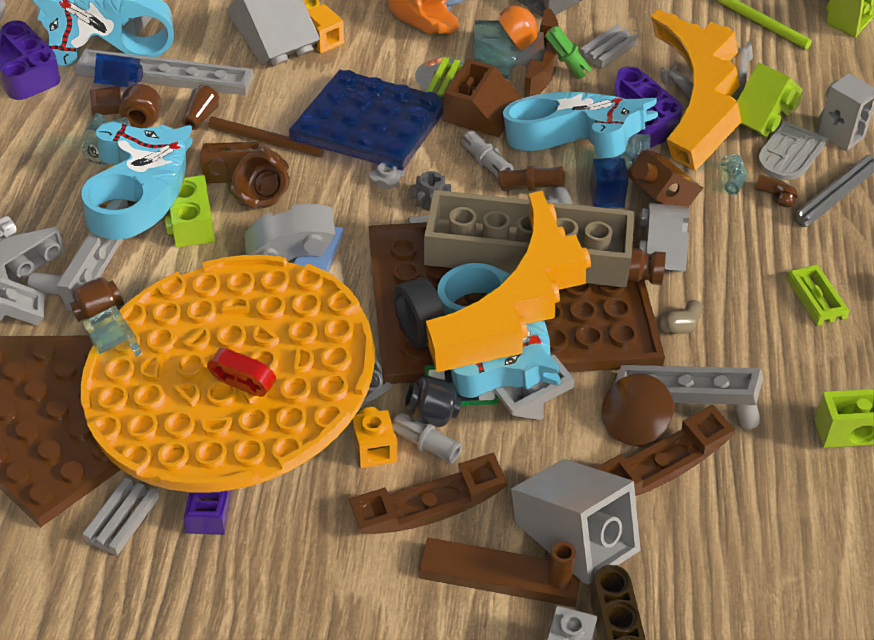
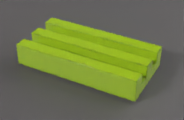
(440, 73)
(811, 294)

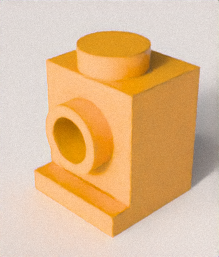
(328, 26)
(373, 430)

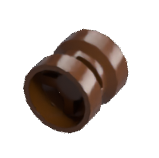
(639, 266)

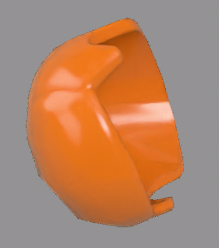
(519, 25)

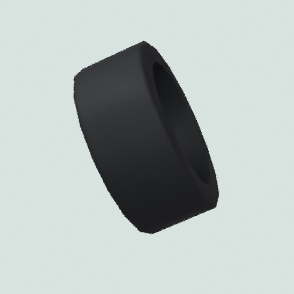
(414, 305)

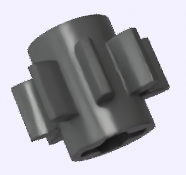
(425, 187)

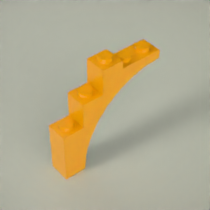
(711, 110)
(498, 321)

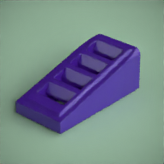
(207, 521)

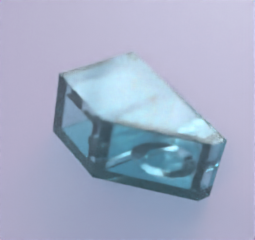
(494, 46)

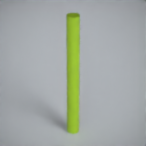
(767, 22)

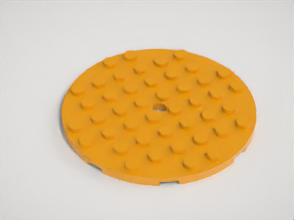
(186, 429)

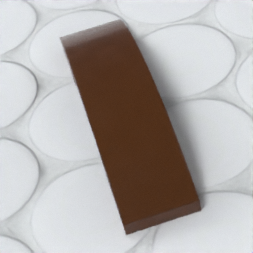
(541, 72)
(675, 454)
(431, 501)

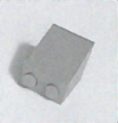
(274, 28)
(580, 508)

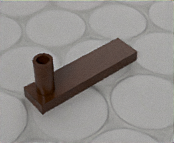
(503, 571)

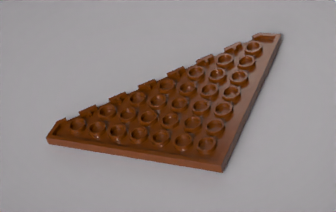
(44, 435)

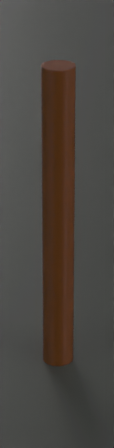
(262, 135)

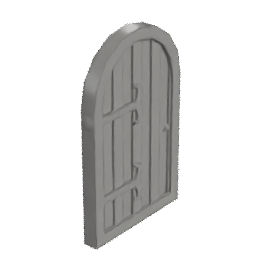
(790, 151)

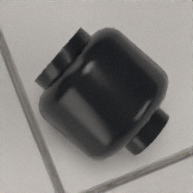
(432, 401)

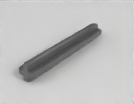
(835, 191)

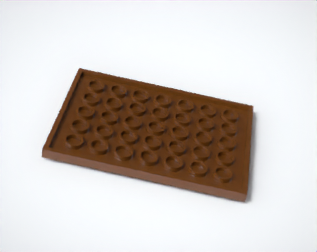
(591, 326)

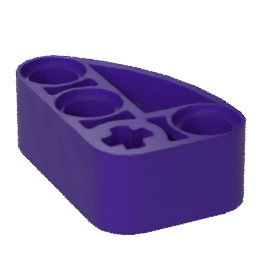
(25, 62)
(635, 84)

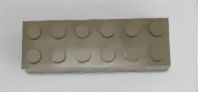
(498, 233)

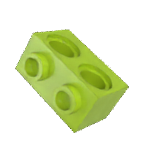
(191, 214)

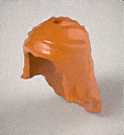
(425, 15)

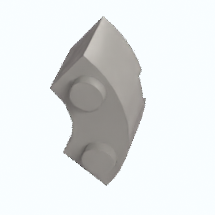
(292, 233)
(667, 233)

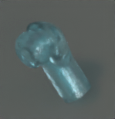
(739, 173)

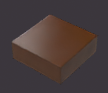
(105, 100)

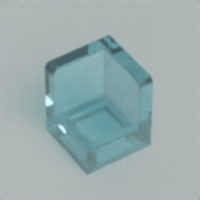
(110, 330)

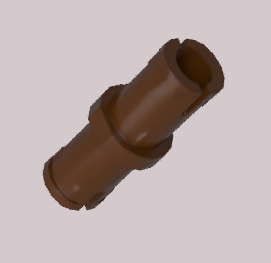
(532, 178)

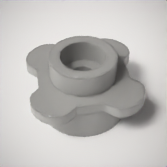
(385, 176)

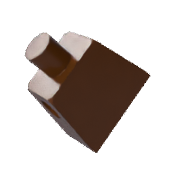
(657, 173)

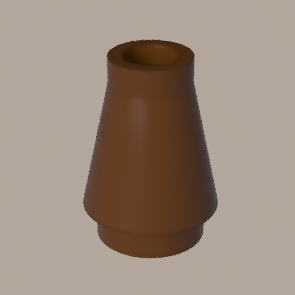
(200, 105)

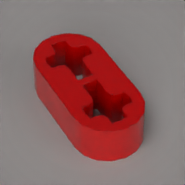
(241, 372)

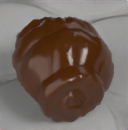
(260, 178)

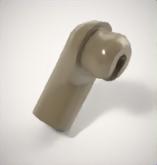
(682, 321)

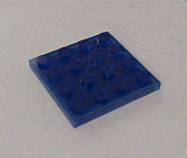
(369, 119)

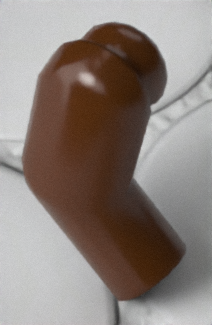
(777, 187)

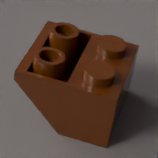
(478, 98)

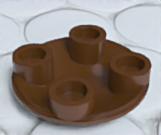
(637, 409)

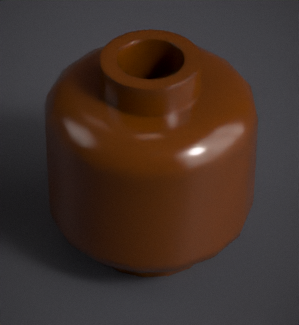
(140, 105)
(95, 298)

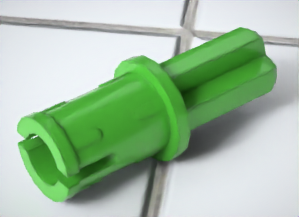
(567, 52)

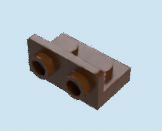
(221, 158)

